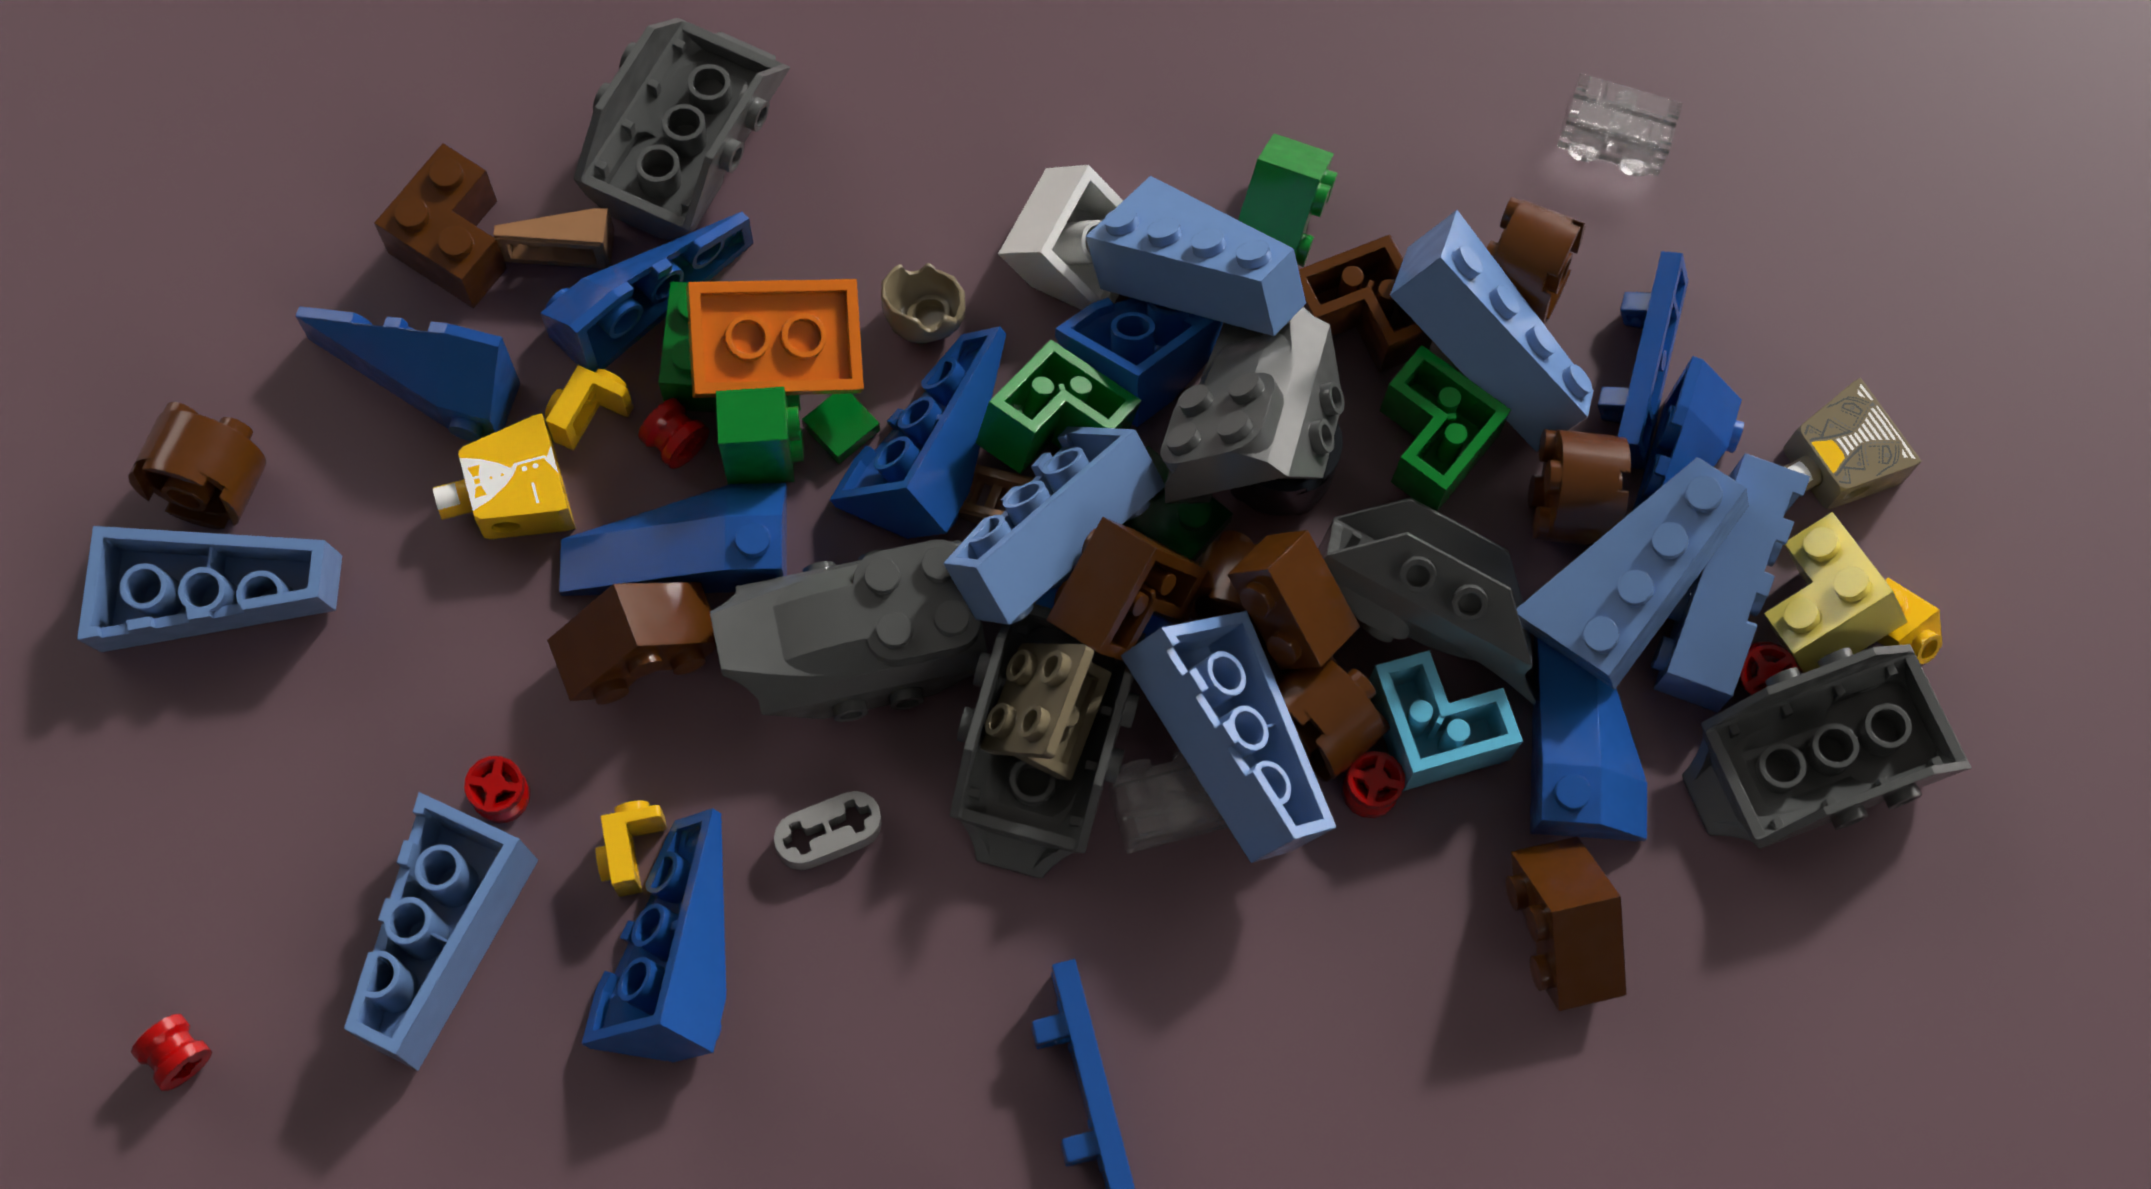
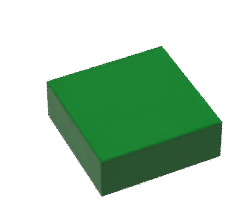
(841, 425)

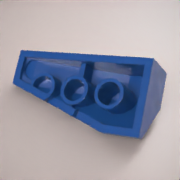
(625, 301)
(1141, 347)
(444, 372)
(1694, 423)
(930, 456)
(709, 538)
(1582, 756)
(673, 973)

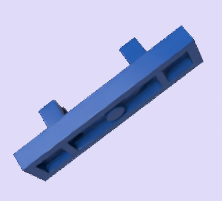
(1659, 317)
(1075, 1027)

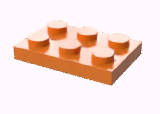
(775, 336)

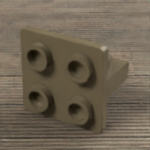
(1047, 707)

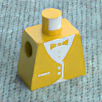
(510, 483)

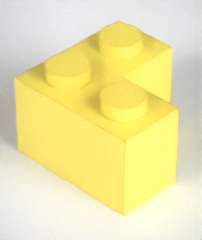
(1844, 597)

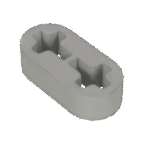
(832, 843)

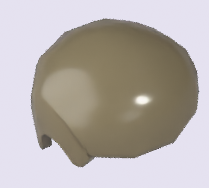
(922, 303)

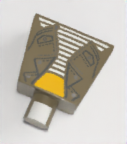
(1850, 449)

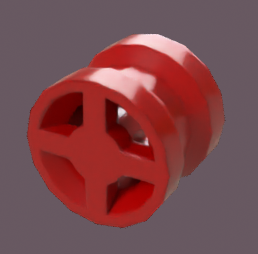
(673, 433)
(1759, 653)
(1378, 773)
(492, 778)
(171, 1052)

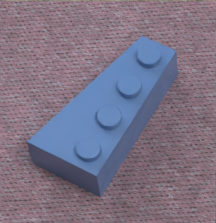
(1195, 260)
(1490, 330)
(1046, 521)
(1633, 577)
(189, 584)
(1711, 619)
(1233, 730)
(435, 928)

